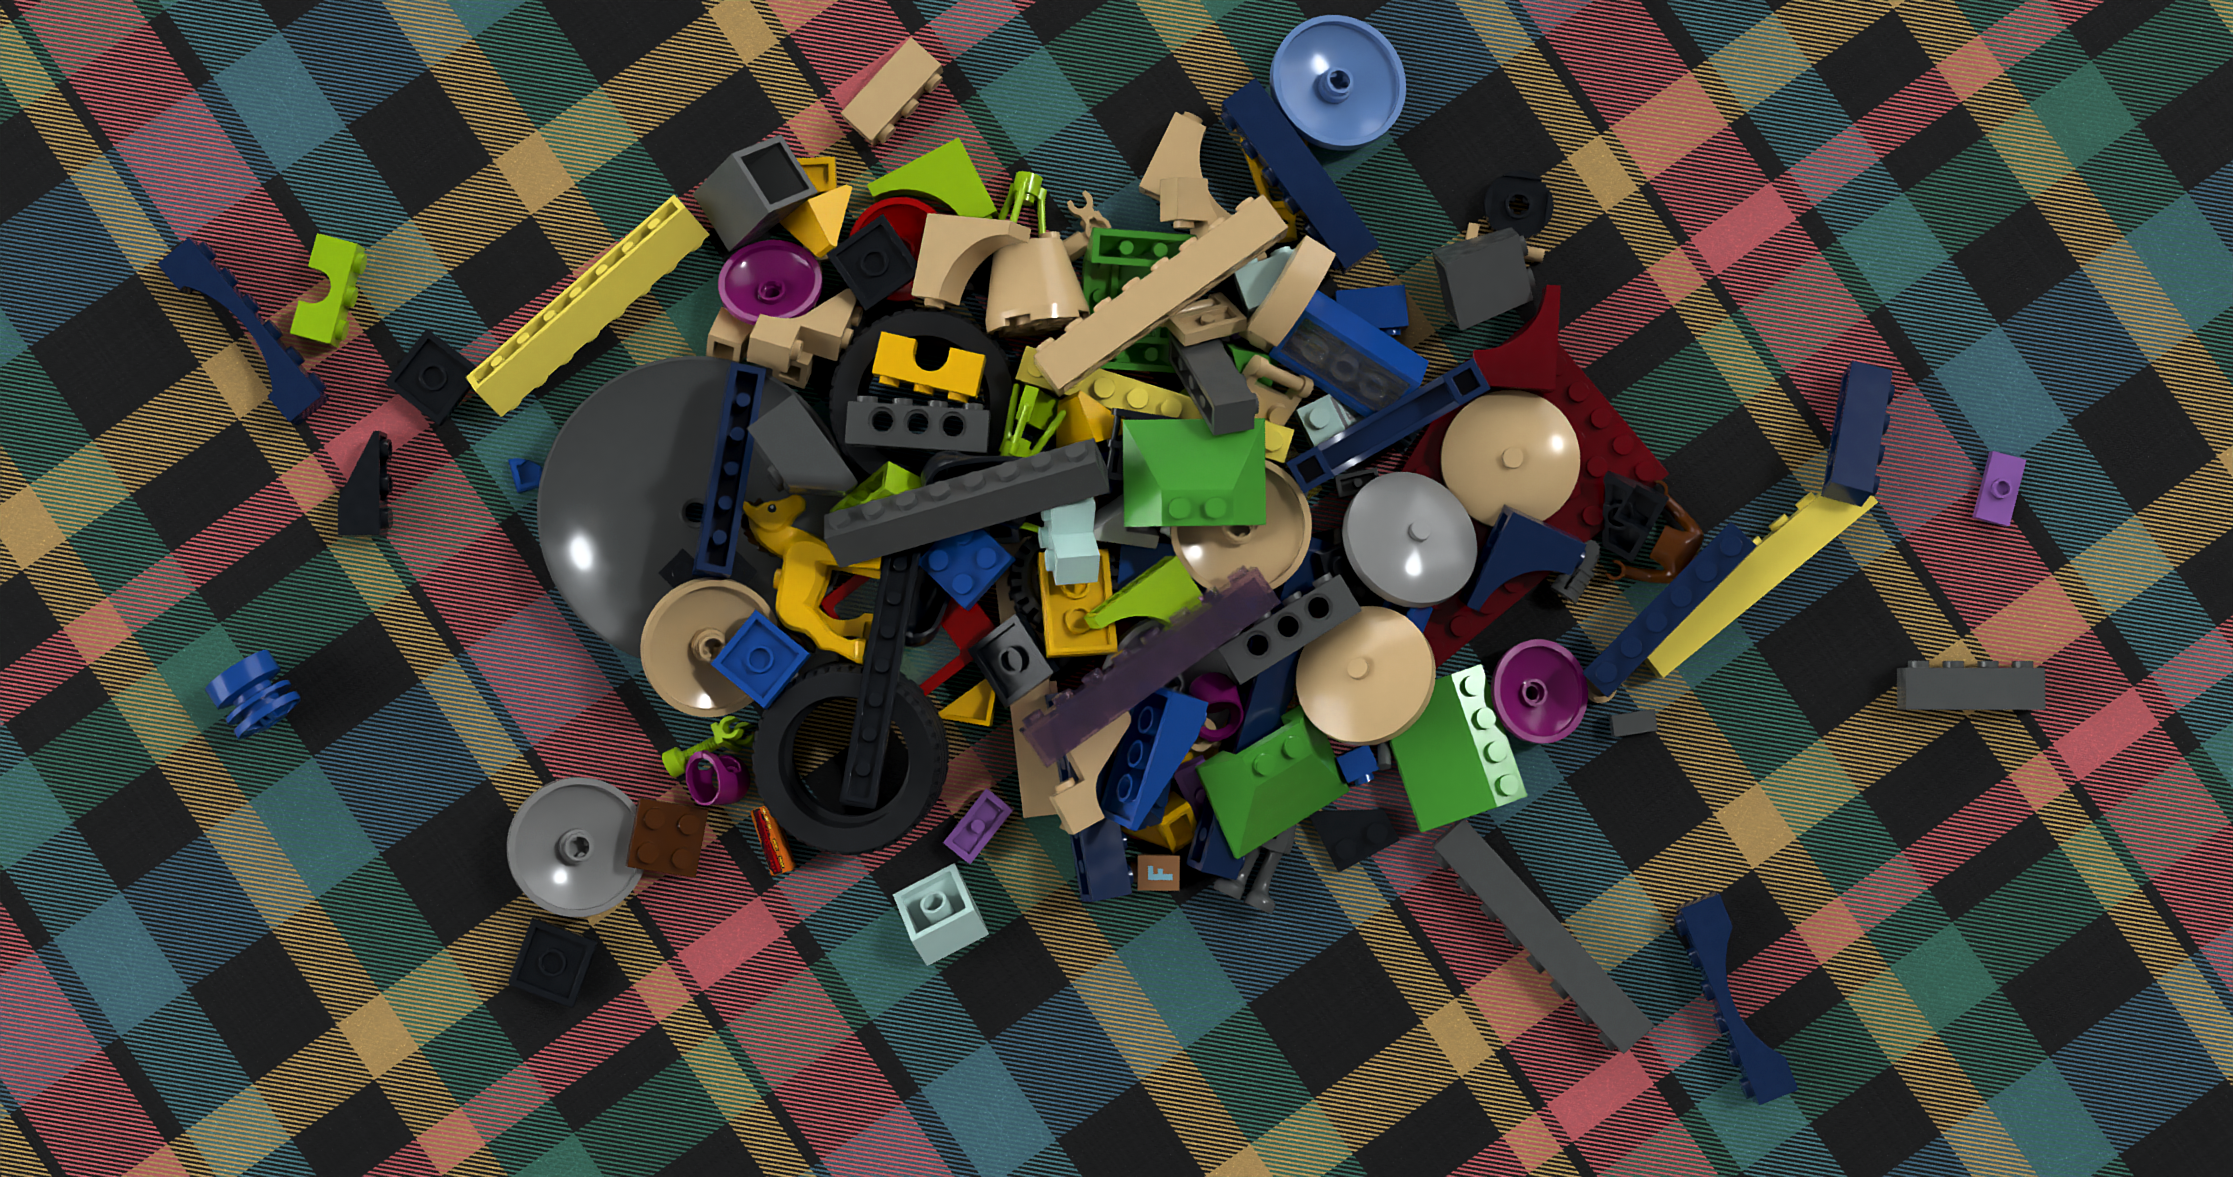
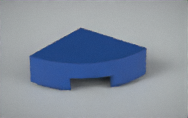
(525, 474)

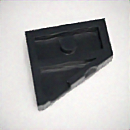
(1353, 834)

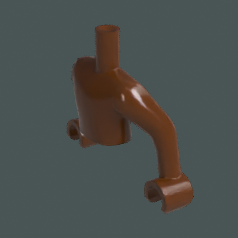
(1672, 550)

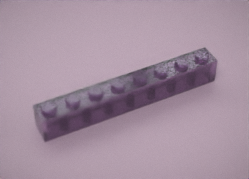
(1149, 665)

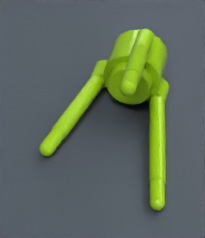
(1024, 192)
(1015, 445)

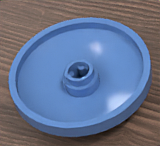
(1338, 82)

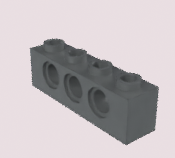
(971, 441)
(1341, 607)

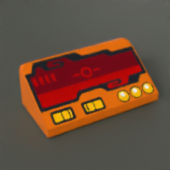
(773, 842)

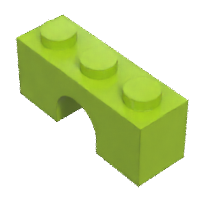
(326, 320)

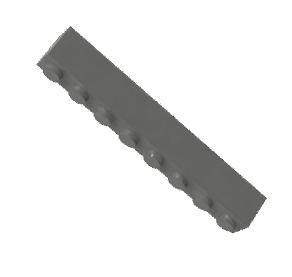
(966, 503)
(1542, 936)

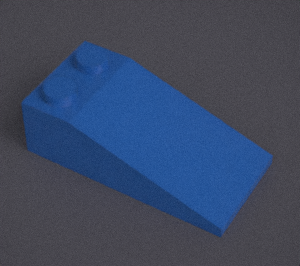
(1150, 753)

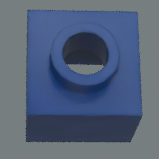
(1357, 765)

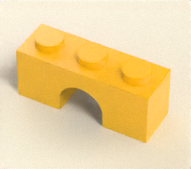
(958, 376)

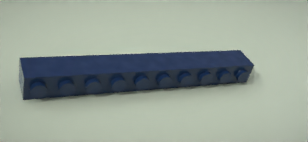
(1263, 702)

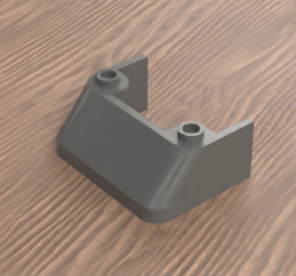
(799, 453)

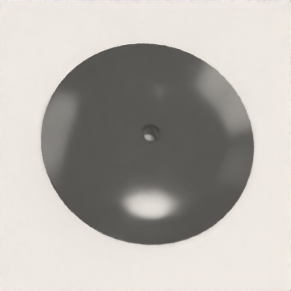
(622, 489)

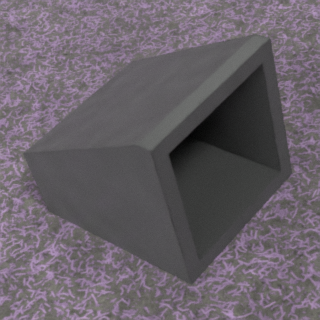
(754, 191)
(1483, 276)

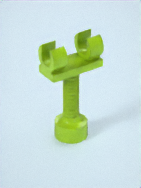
(676, 760)

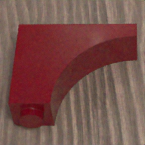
(1531, 358)

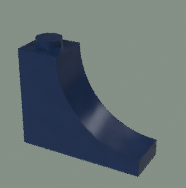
(1517, 547)

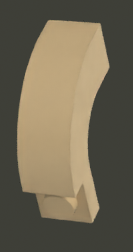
(1289, 295)

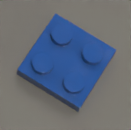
(967, 565)
(761, 659)

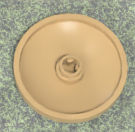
(1510, 453)
(1273, 548)
(688, 634)
(1366, 677)

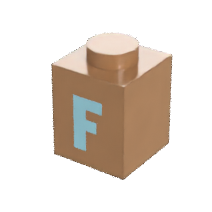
(1156, 872)

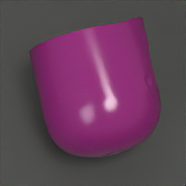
(1221, 694)
(731, 786)

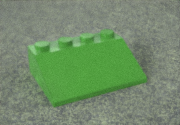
(1457, 754)

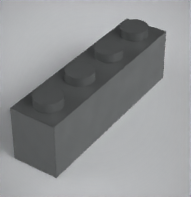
(1214, 385)
(1971, 688)

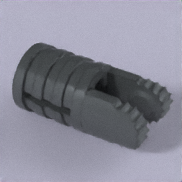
(1582, 578)

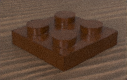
(666, 837)

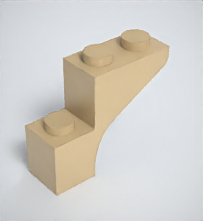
(1188, 205)
(818, 332)
(1077, 800)

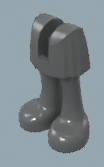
(1258, 894)

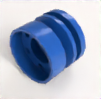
(250, 689)

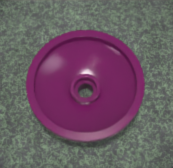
(767, 271)
(1556, 688)

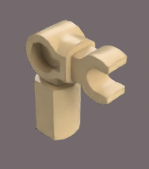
(1077, 242)

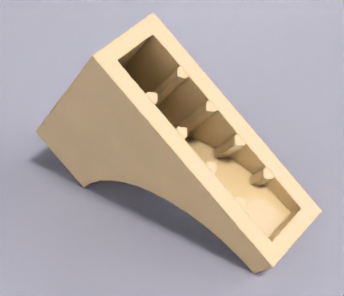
(1178, 157)
(952, 252)

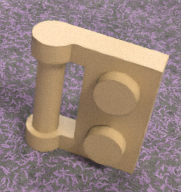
(1206, 320)
(1273, 404)

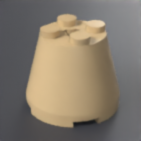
(1033, 289)

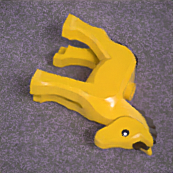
(805, 578)

